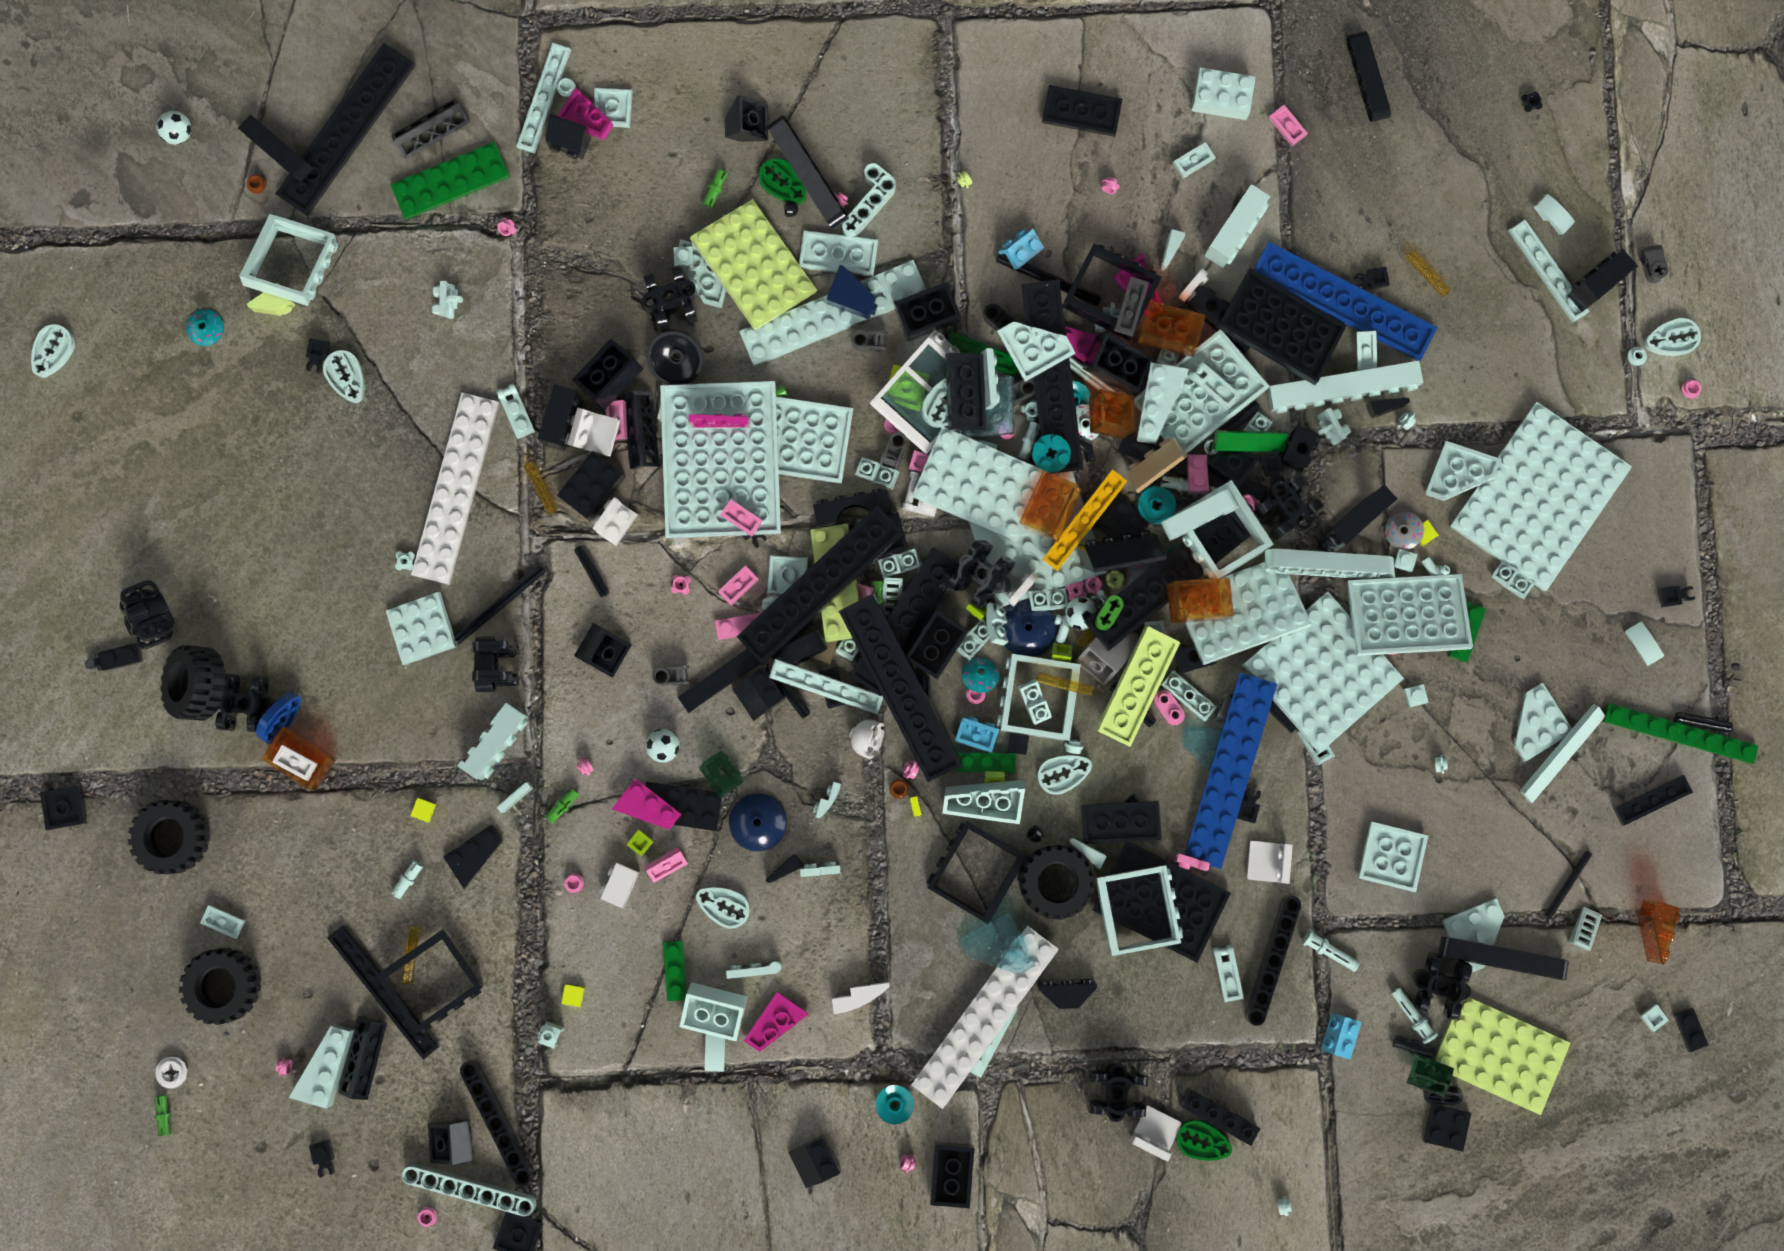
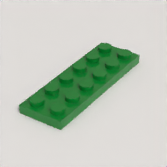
(449, 180)

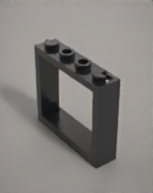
(1094, 315)
(1356, 519)
(1001, 892)
(456, 1003)

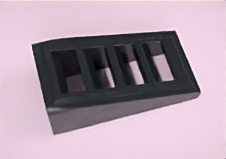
(1381, 407)
(791, 865)

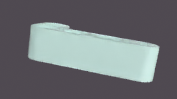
(865, 204)
(1199, 514)

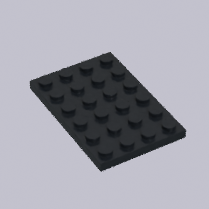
(1282, 326)
(1141, 904)

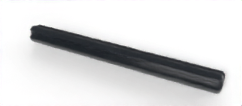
(1041, 275)
(499, 604)

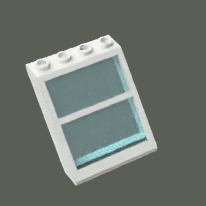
(904, 393)

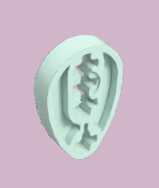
(1674, 328)
(61, 354)
(354, 368)
(931, 401)
(1056, 764)
(722, 917)

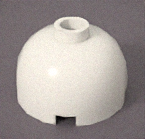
(867, 737)

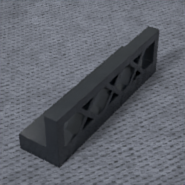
(425, 123)
(636, 430)
(364, 1059)

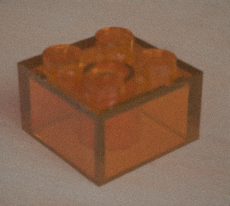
(1111, 414)

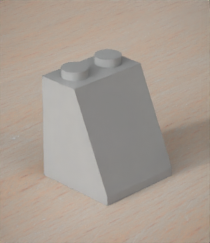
(1106, 664)

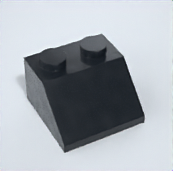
(567, 137)
(602, 650)
(758, 693)
(450, 1142)
(815, 1162)

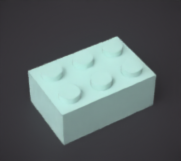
(1223, 93)

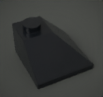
(747, 120)

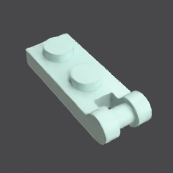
(1214, 385)
(516, 411)
(754, 970)
(1228, 974)

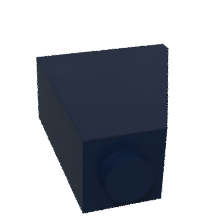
(851, 295)

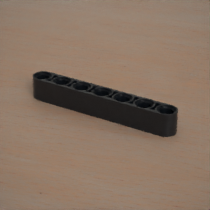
(807, 172)
(1503, 958)
(1274, 970)
(497, 1132)

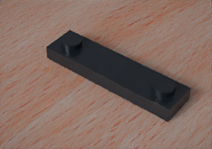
(1653, 800)

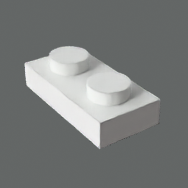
(295, 762)

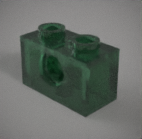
(711, 771)
(1430, 1075)

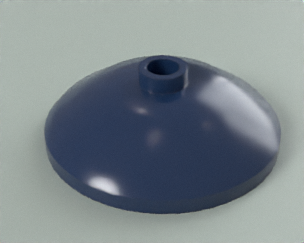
(1031, 642)
(772, 820)

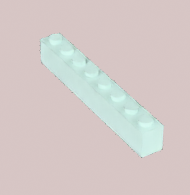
(1345, 386)

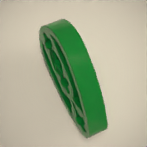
(774, 188)
(1196, 1151)

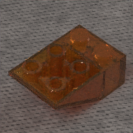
(1657, 929)

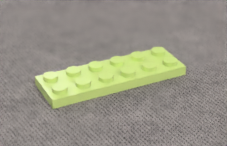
(834, 627)
(1137, 686)

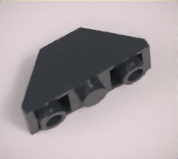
(1067, 994)

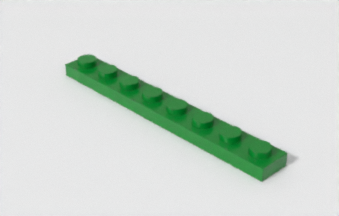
(1680, 734)

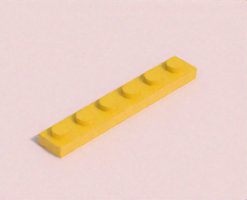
(1084, 520)

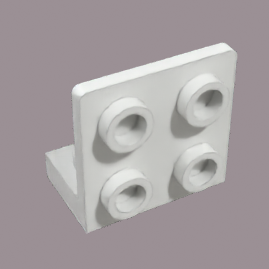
(593, 432)
(614, 521)
(1269, 862)
(1156, 1133)

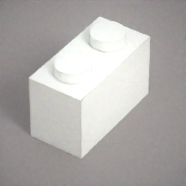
(619, 885)

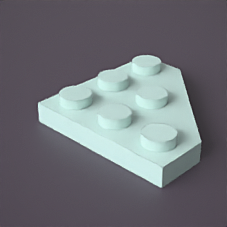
(706, 282)
(1034, 348)
(1460, 471)
(1539, 723)
(1476, 925)

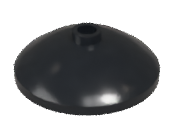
(668, 367)

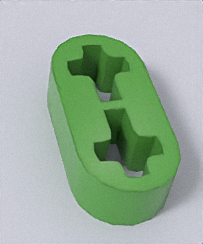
(1112, 615)

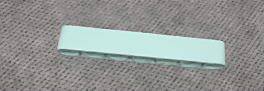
(1329, 564)
(459, 1191)

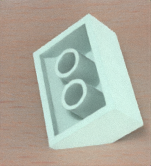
(713, 1011)

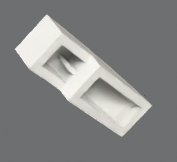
(859, 996)

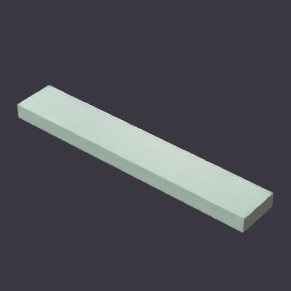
(543, 98)
(1546, 268)
(825, 686)
(1562, 753)

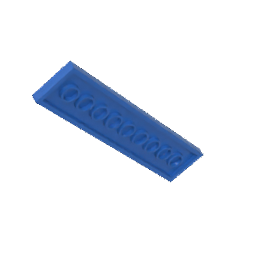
(1347, 302)
(1230, 769)

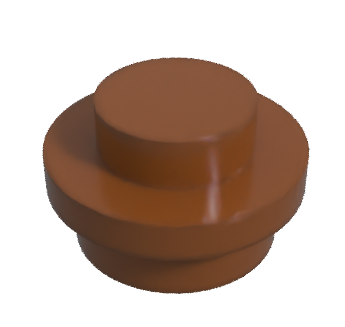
(256, 184)
(898, 788)

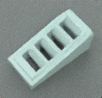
(1173, 242)
(895, 581)
(1329, 753)
(1093, 856)
(1574, 938)

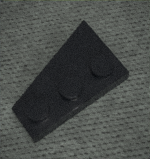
(471, 855)

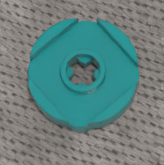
(1041, 448)
(1161, 495)

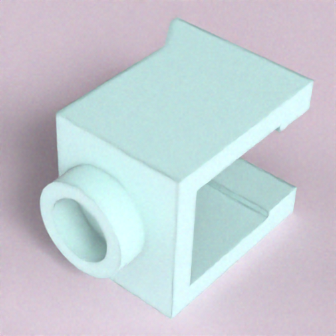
(549, 1034)

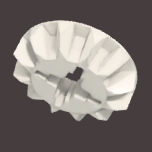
(166, 1079)

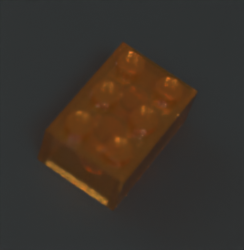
(1171, 328)
(1050, 506)
(1200, 600)
(306, 748)

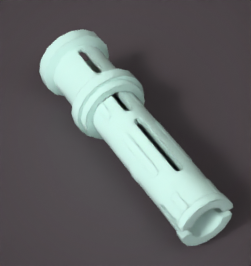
(1321, 946)
(1418, 1022)

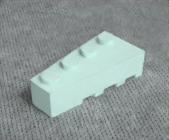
(1161, 393)
(494, 742)
(986, 801)
(324, 1071)

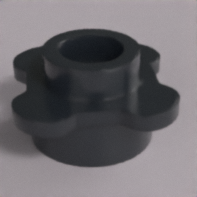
(1535, 97)

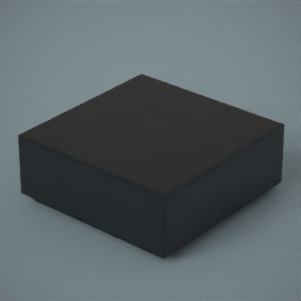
(1018, 744)

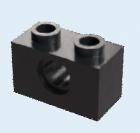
(1303, 437)
(1183, 663)

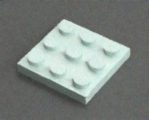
(421, 628)
(1393, 856)

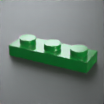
(1475, 616)
(987, 762)
(674, 970)

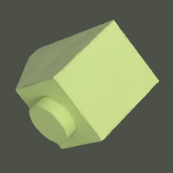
(271, 304)

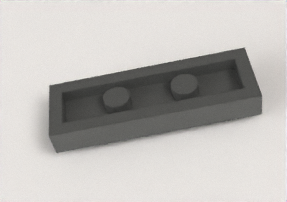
(1131, 306)

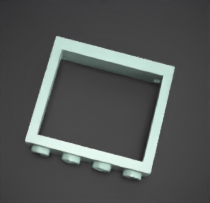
(271, 227)
(1249, 521)
(1006, 700)
(1172, 912)

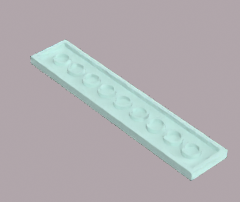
(819, 320)

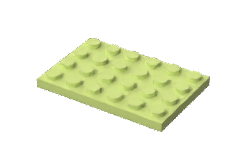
(753, 264)
(1502, 1055)

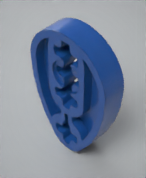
(278, 715)

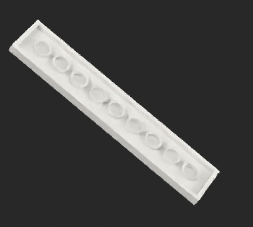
(455, 488)
(981, 1023)

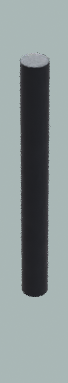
(1568, 884)

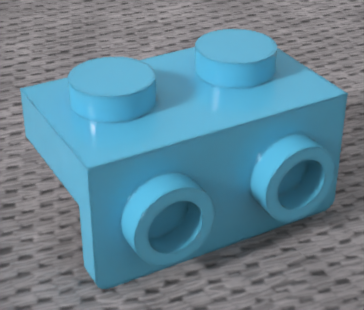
(1022, 247)
(977, 734)
(1341, 1036)

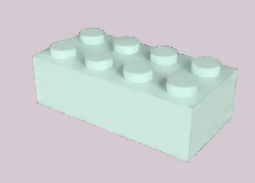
(1237, 227)

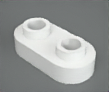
(1199, 280)
(1015, 595)

